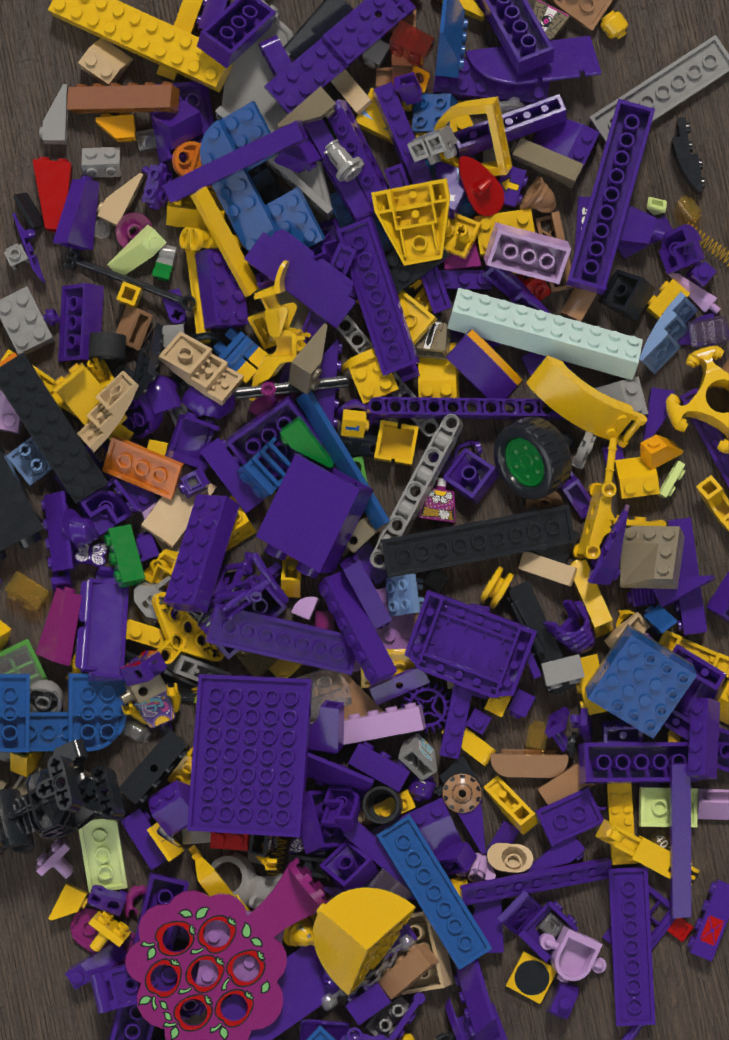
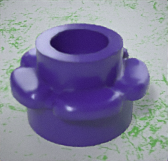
(51, 317)

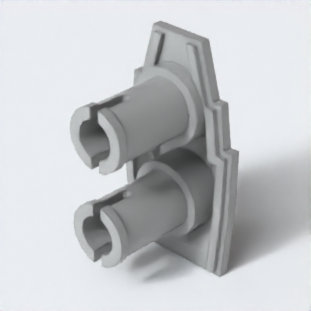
(387, 1018)

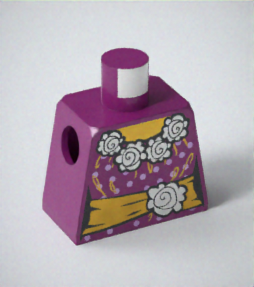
(439, 504)

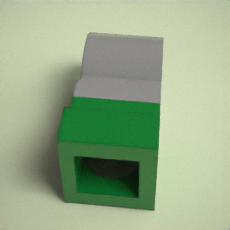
(165, 263)

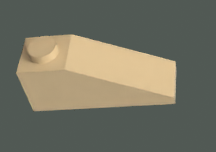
(120, 201)

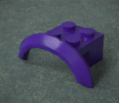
(461, 1025)

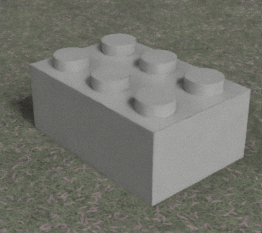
(24, 321)

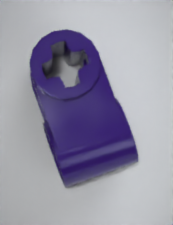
(174, 308)

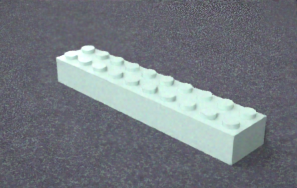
(546, 333)

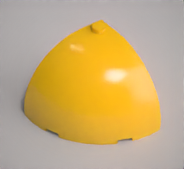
(357, 932)

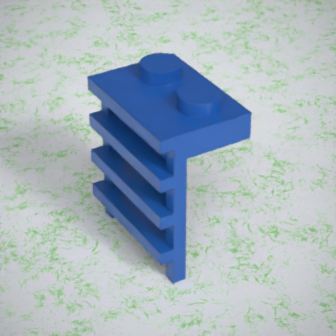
(258, 477)

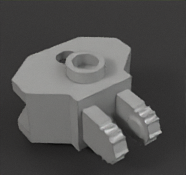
(143, 594)

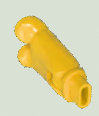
(197, 239)

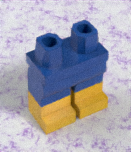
(237, 350)

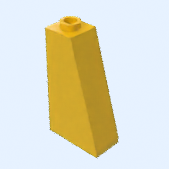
(592, 599)

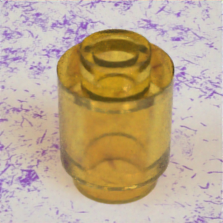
(688, 209)

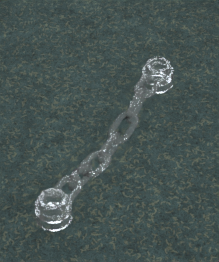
(406, 942)

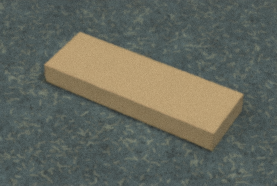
(351, 92)
(547, 568)

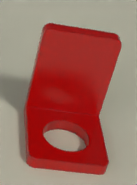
(536, 286)

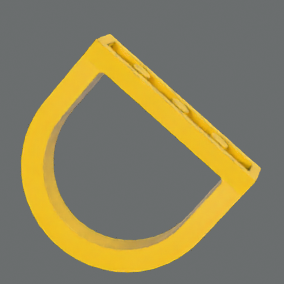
(492, 108)

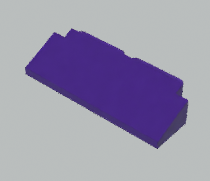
(307, 280)
(103, 637)

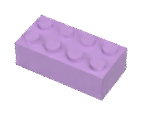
(527, 253)

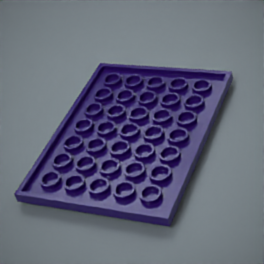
(250, 755)

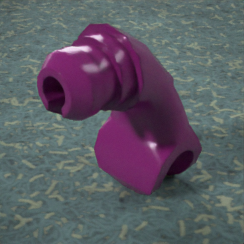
(134, 892)

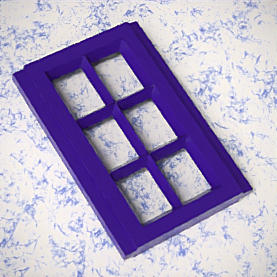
(661, 927)

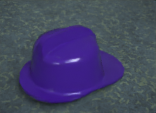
(78, 529)

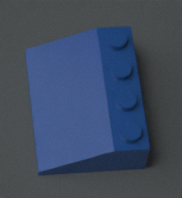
(451, 39)

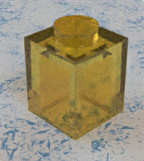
(536, 735)

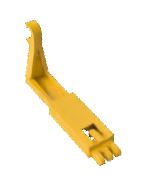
(638, 848)
(209, 878)

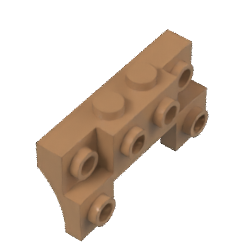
(400, 66)

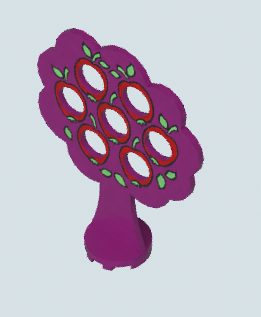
(252, 934)

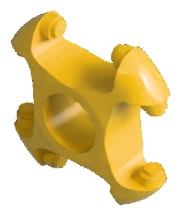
(698, 407)

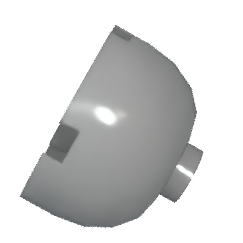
(45, 696)

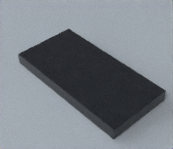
(320, 22)

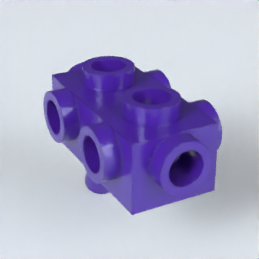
(153, 192)

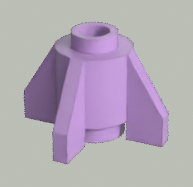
(479, 869)

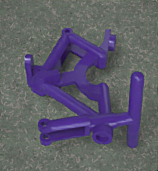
(222, 590)

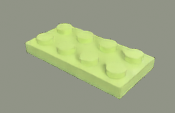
(103, 854)

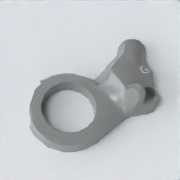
(253, 887)

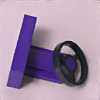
(555, 727)

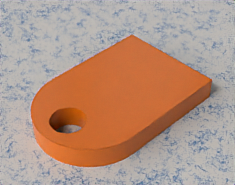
(193, 161)

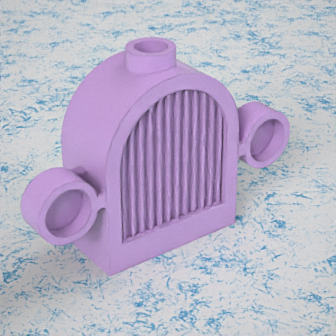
(573, 954)

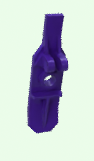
(26, 236)

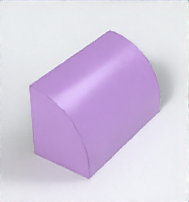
(305, 607)
(713, 804)

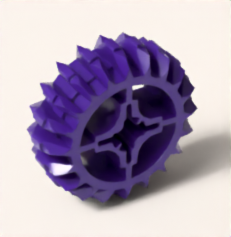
(413, 696)

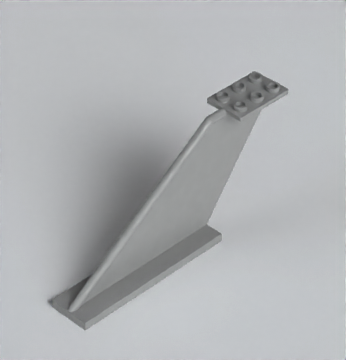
(246, 85)

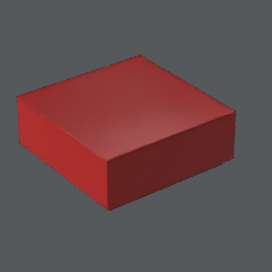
(680, 929)

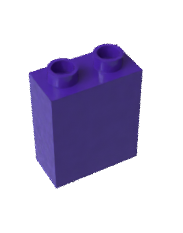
(313, 515)

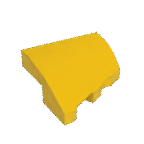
(161, 567)

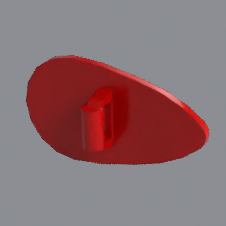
(480, 187)

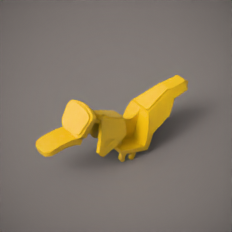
(278, 320)

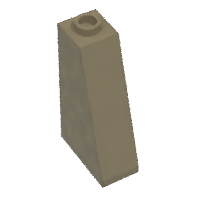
(547, 162)

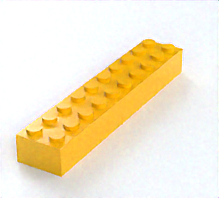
(143, 36)

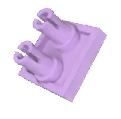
(55, 859)

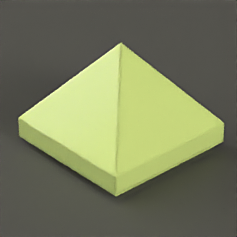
(656, 206)

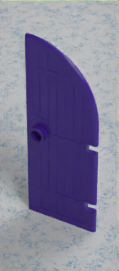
(569, 60)

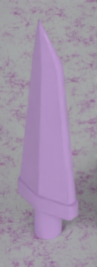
(697, 294)

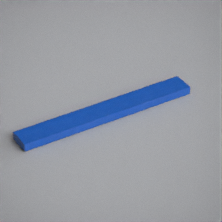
(339, 454)

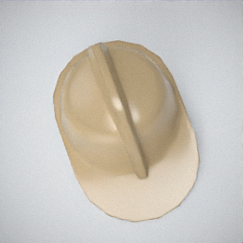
(510, 857)

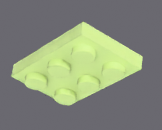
(655, 807)

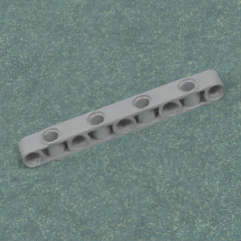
(423, 478)

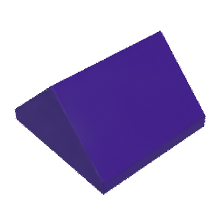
(180, 125)

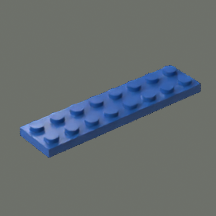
(434, 892)

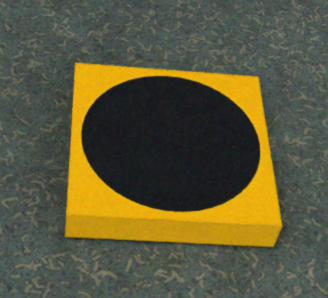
(531, 977)

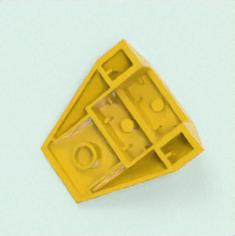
(415, 219)

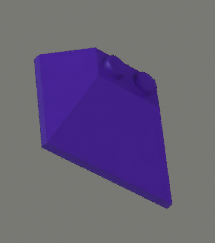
(705, 685)

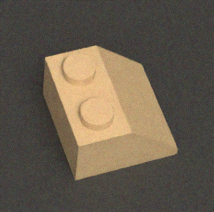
(105, 62)

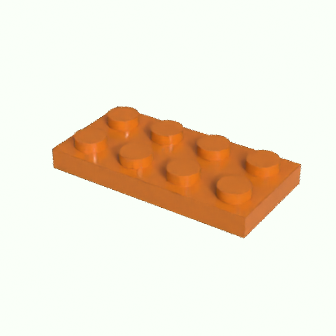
(142, 467)

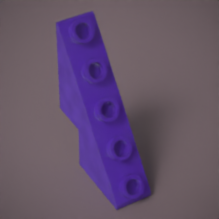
(330, 367)

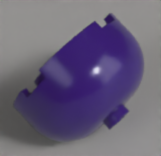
(142, 416)

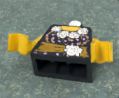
(262, 847)

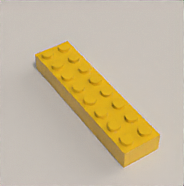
(620, 814)

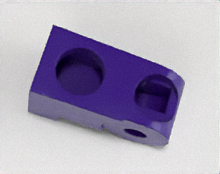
(107, 899)

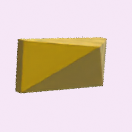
(260, 328)

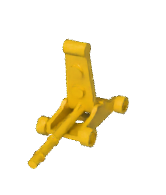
(599, 513)

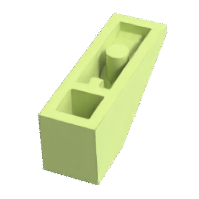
(137, 251)

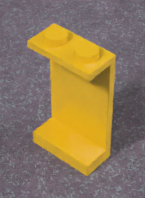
(80, 391)

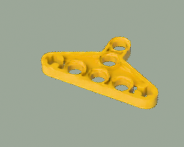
(172, 628)

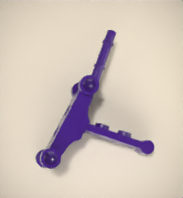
(356, 1034)

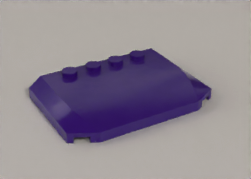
(469, 646)

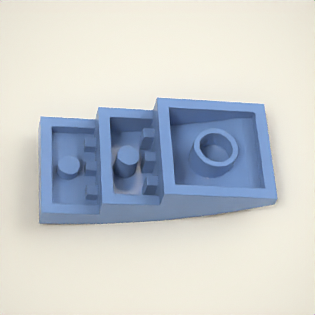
(667, 331)

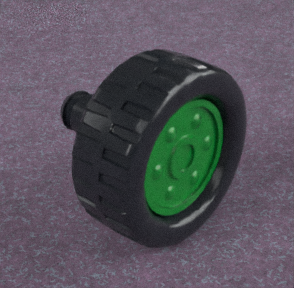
(533, 457)

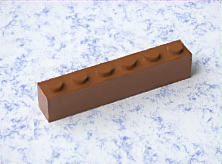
(123, 99)

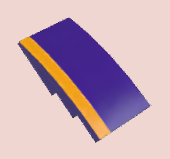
(483, 367)

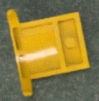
(369, 377)

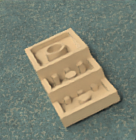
(201, 368)
(109, 411)

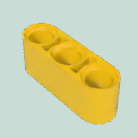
(476, 747)

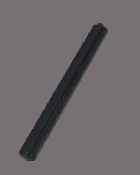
(287, 388)

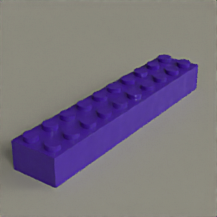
(610, 196)
(160, 889)

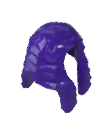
(570, 634)

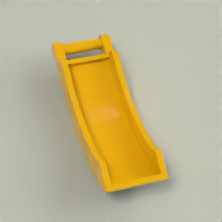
(583, 403)

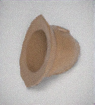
(539, 197)

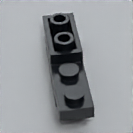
(687, 163)

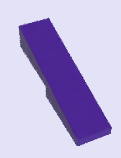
(512, 287)

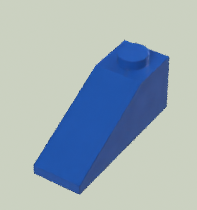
(658, 619)

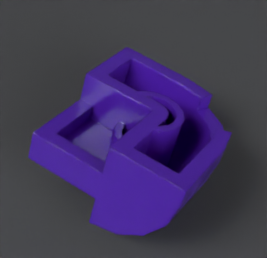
(681, 249)
(163, 394)
(205, 406)
(105, 510)
(341, 808)

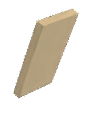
(170, 517)

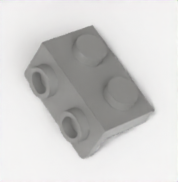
(101, 162)

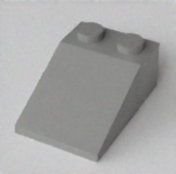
(628, 392)

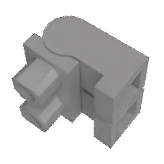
(432, 144)

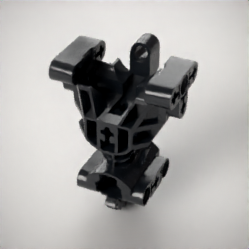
(58, 800)

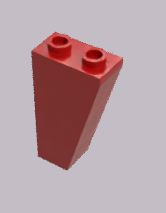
(53, 186)

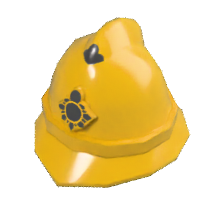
(299, 933)

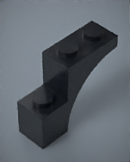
(266, 183)

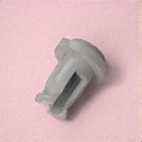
(347, 167)

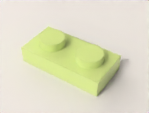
(675, 473)

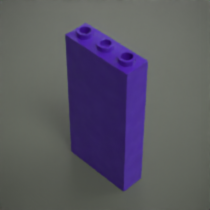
(301, 994)

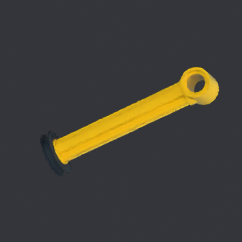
(202, 335)

